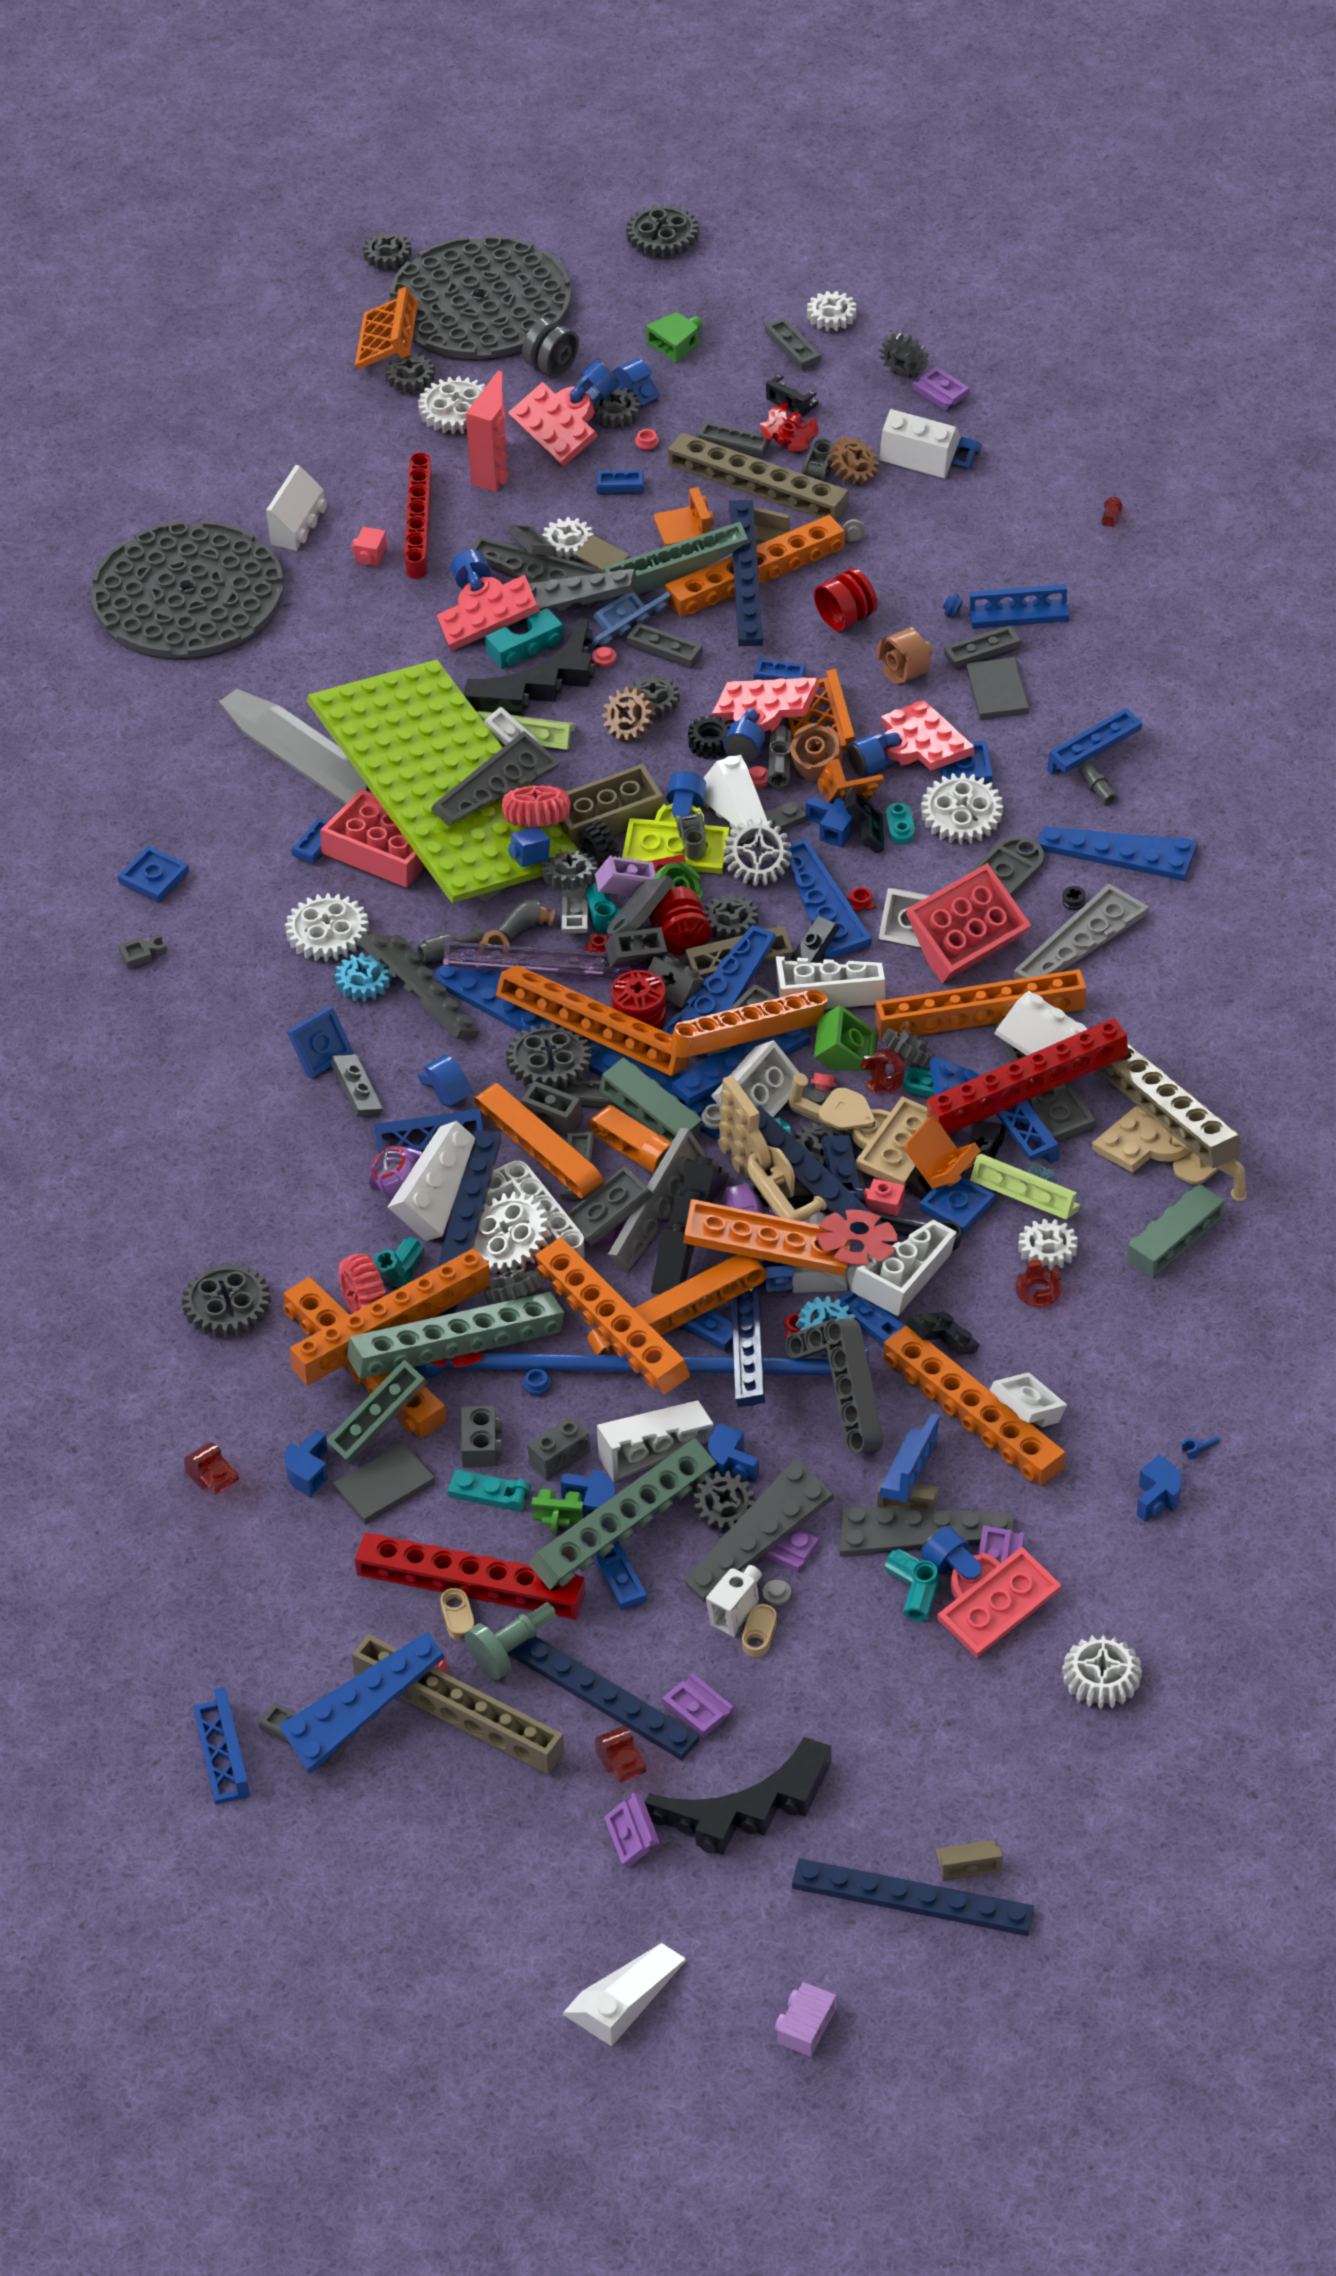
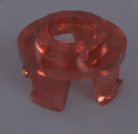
(877, 1065)
(1036, 1275)

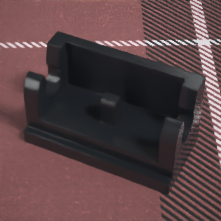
(779, 394)

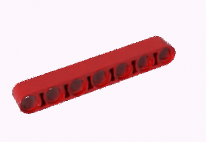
(418, 515)

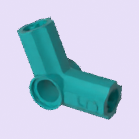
(601, 909)
(398, 1266)
(913, 1573)

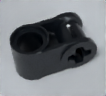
(987, 1137)

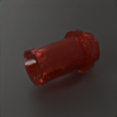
(1112, 508)

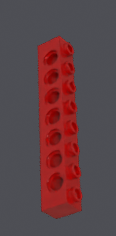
(1029, 1076)
(477, 1575)

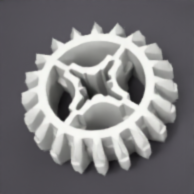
(747, 852)
(1084, 1676)

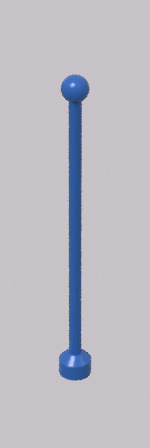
(615, 1363)

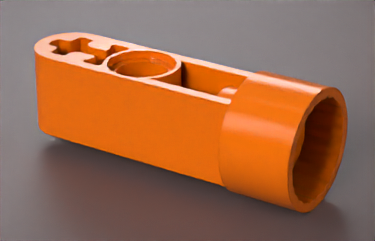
(629, 1137)

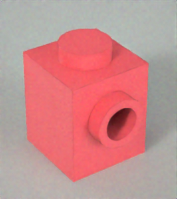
(369, 546)
(885, 1197)

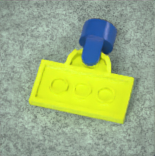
(660, 837)

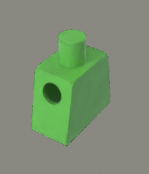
(674, 335)

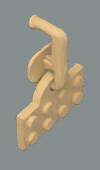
(873, 1130)
(1140, 1137)
(752, 1156)

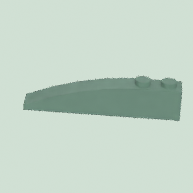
(681, 558)

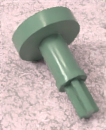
(491, 1649)

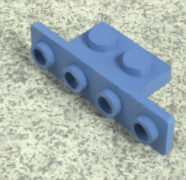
(622, 614)

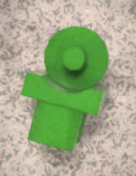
(557, 1512)

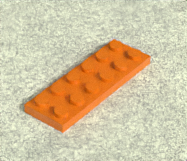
(760, 1237)

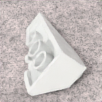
(733, 793)

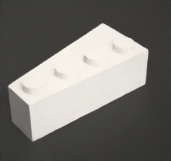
(843, 985)
(432, 1184)
(906, 1271)
(650, 1437)

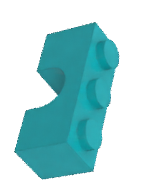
(510, 648)

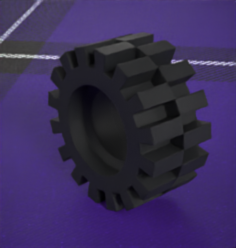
(707, 727)
(598, 842)

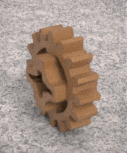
(853, 460)
(619, 719)

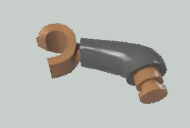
(521, 918)

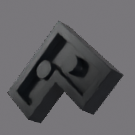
(869, 817)
(942, 1326)

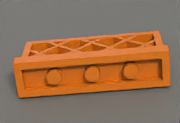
(394, 318)
(837, 707)

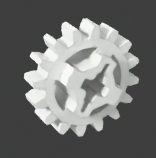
(831, 310)
(567, 536)
(1048, 1243)

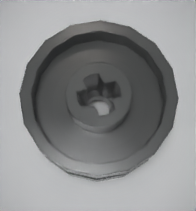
(550, 347)

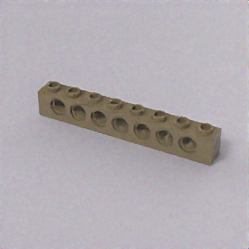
(757, 477)
(1173, 1108)
(472, 1711)

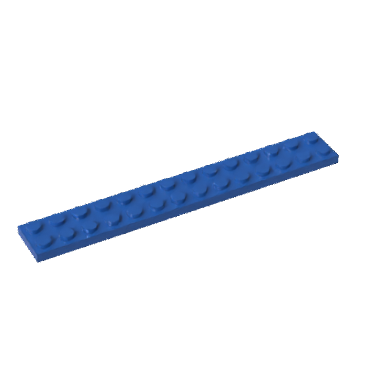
(479, 989)

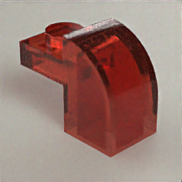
(209, 1468)
(620, 1754)

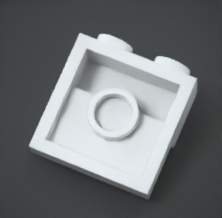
(1029, 1399)

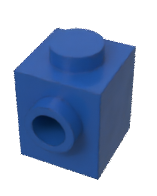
(529, 846)

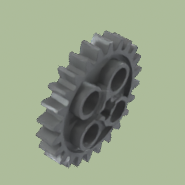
(662, 230)
(567, 1052)
(207, 1307)

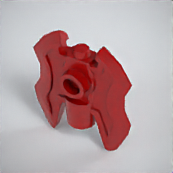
(789, 429)

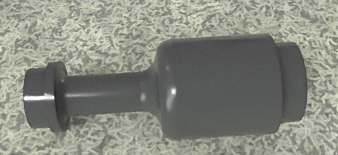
(432, 949)

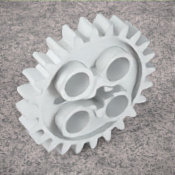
(448, 402)
(961, 808)
(326, 927)
(512, 1232)

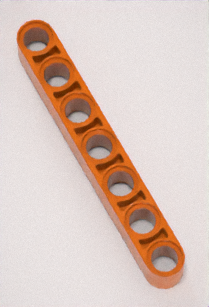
(747, 1023)
(539, 1140)
(693, 1297)

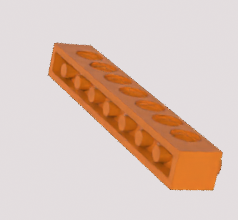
(774, 558)
(976, 1004)
(590, 1019)
(411, 1303)
(318, 1310)
(611, 1316)
(974, 1406)

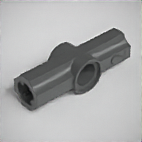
(779, 757)

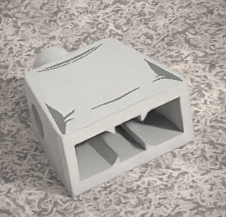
(733, 1599)

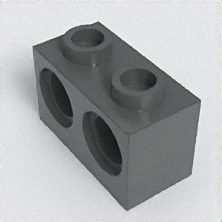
(478, 1436)
(559, 1448)

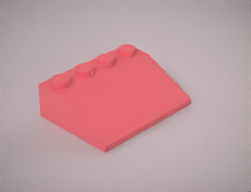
(488, 437)
(370, 841)
(966, 922)

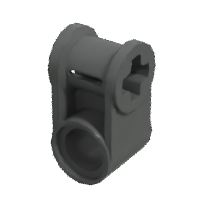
(817, 463)
(692, 835)

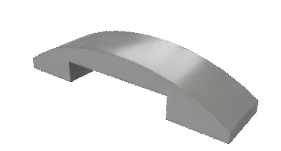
(574, 911)

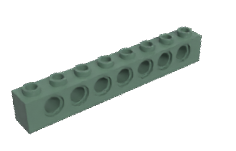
(455, 1334)
(556, 1570)

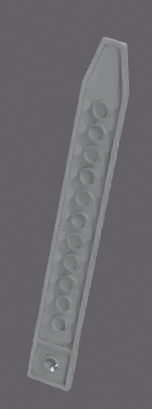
(298, 747)

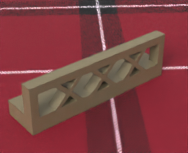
(715, 952)

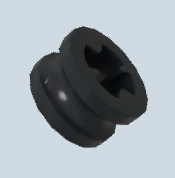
(1073, 891)

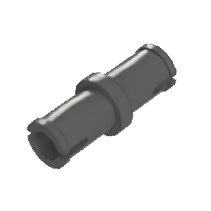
(1097, 783)

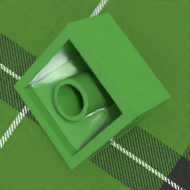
(843, 1040)

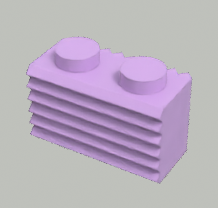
(623, 875)
(806, 2018)

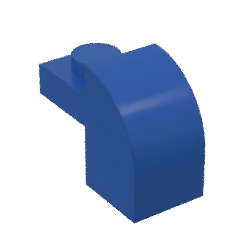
(636, 377)
(833, 820)
(446, 1080)
(778, 1276)
(727, 1449)
(304, 1465)
(1162, 1488)
(593, 1490)

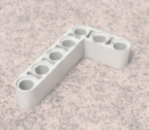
(521, 1179)

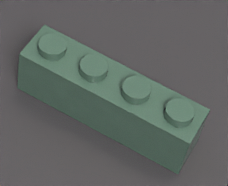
(647, 1101)
(1175, 1230)
(377, 1411)

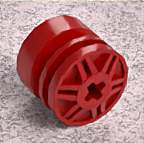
(845, 599)
(681, 920)
(641, 997)

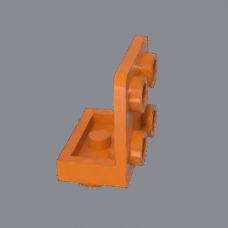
(685, 522)
(833, 783)
(937, 1155)

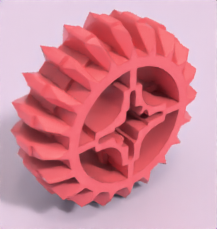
(536, 806)
(360, 1282)

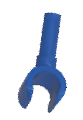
(1196, 1447)

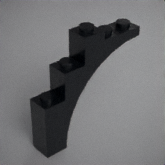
(542, 682)
(674, 1257)
(752, 1809)

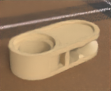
(457, 1619)
(760, 1625)

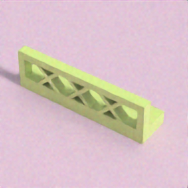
(547, 732)
(1024, 1187)

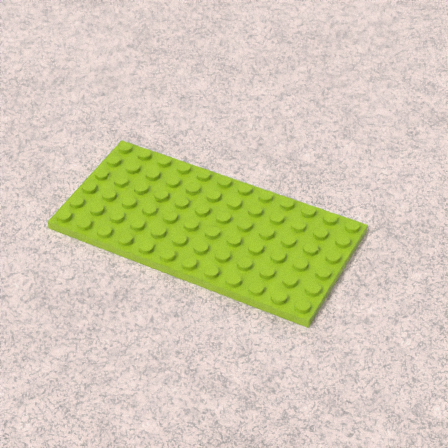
(411, 745)

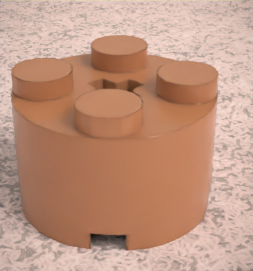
(904, 655)
(813, 749)

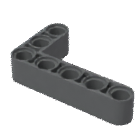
(850, 1375)

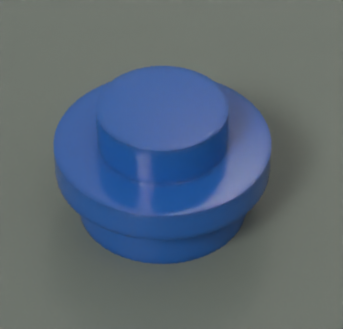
(952, 605)
(536, 1382)

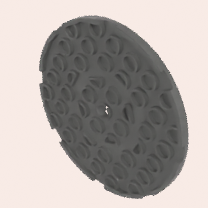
(510, 274)
(230, 599)

